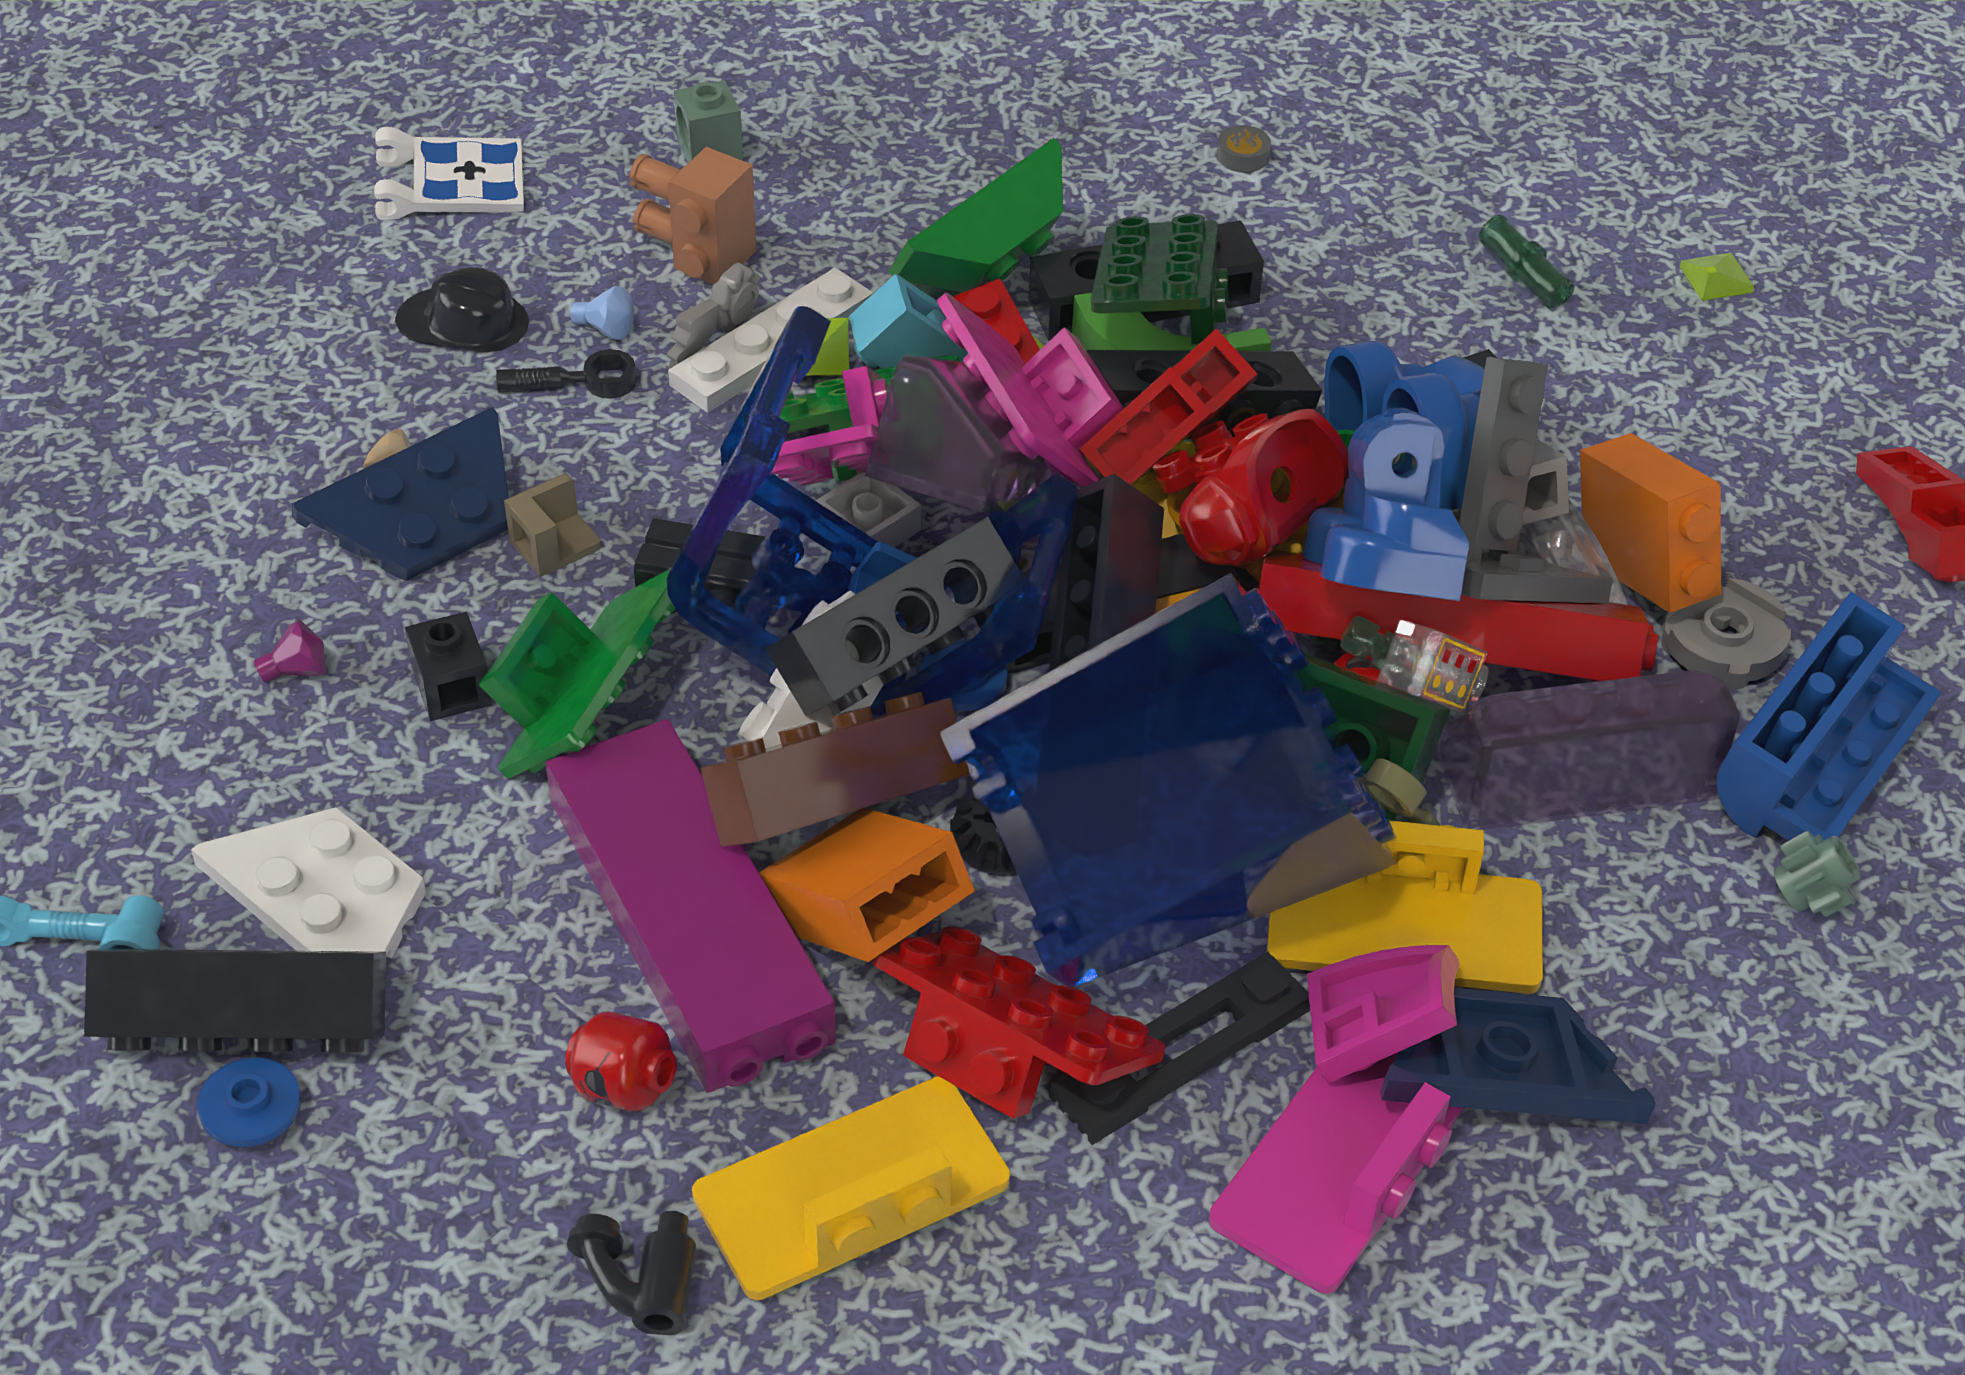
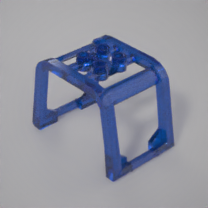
(746, 462)

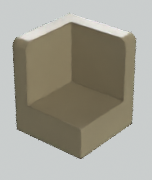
(547, 526)

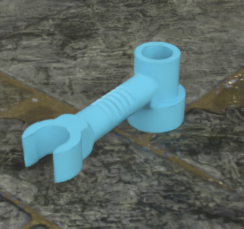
(131, 929)

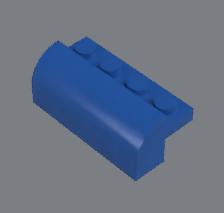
(1826, 729)

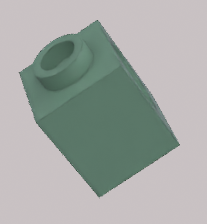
(708, 118)

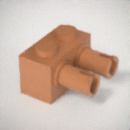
(708, 211)

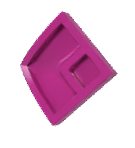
(1380, 1005)

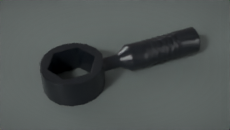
(557, 377)

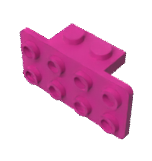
(1051, 400)
(814, 457)
(1332, 1174)

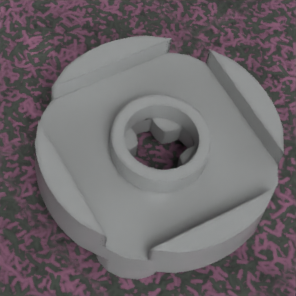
(1733, 658)

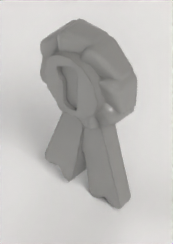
(727, 307)

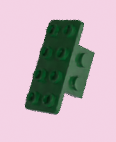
(1163, 270)

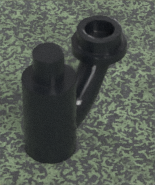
(663, 1288)

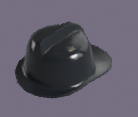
(466, 311)

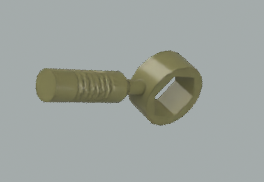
(1398, 791)

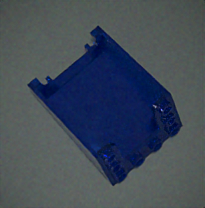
(1171, 785)

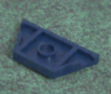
(420, 500)
(1518, 1058)

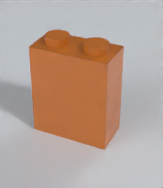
(1654, 520)
(868, 882)

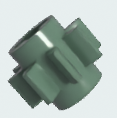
(1816, 873)

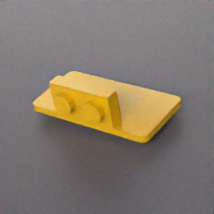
(1423, 900)
(849, 1187)

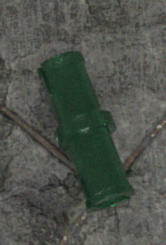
(1526, 261)

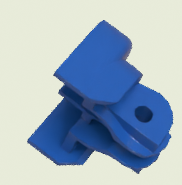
(1369, 379)
(1391, 518)

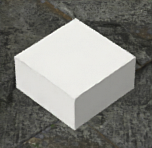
(875, 508)

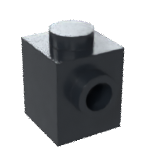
(447, 665)

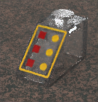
(1435, 666)

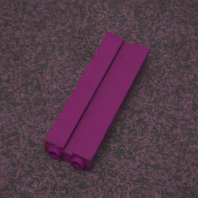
(689, 908)

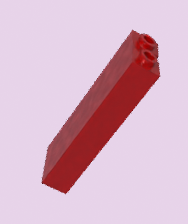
(1541, 636)

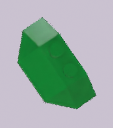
(989, 229)

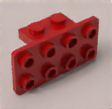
(996, 1022)

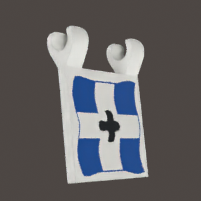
(450, 174)

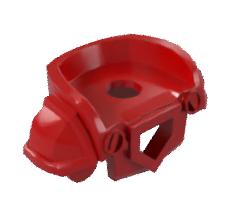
(1232, 508)

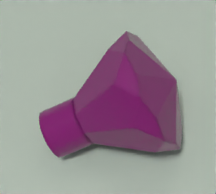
(296, 653)

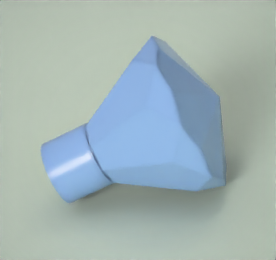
(608, 313)

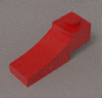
(1170, 410)
(1925, 504)

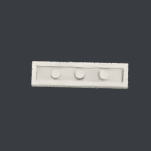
(738, 357)

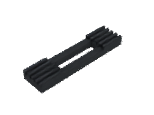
(1262, 1002)

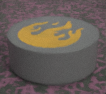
(1243, 148)

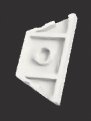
(317, 882)

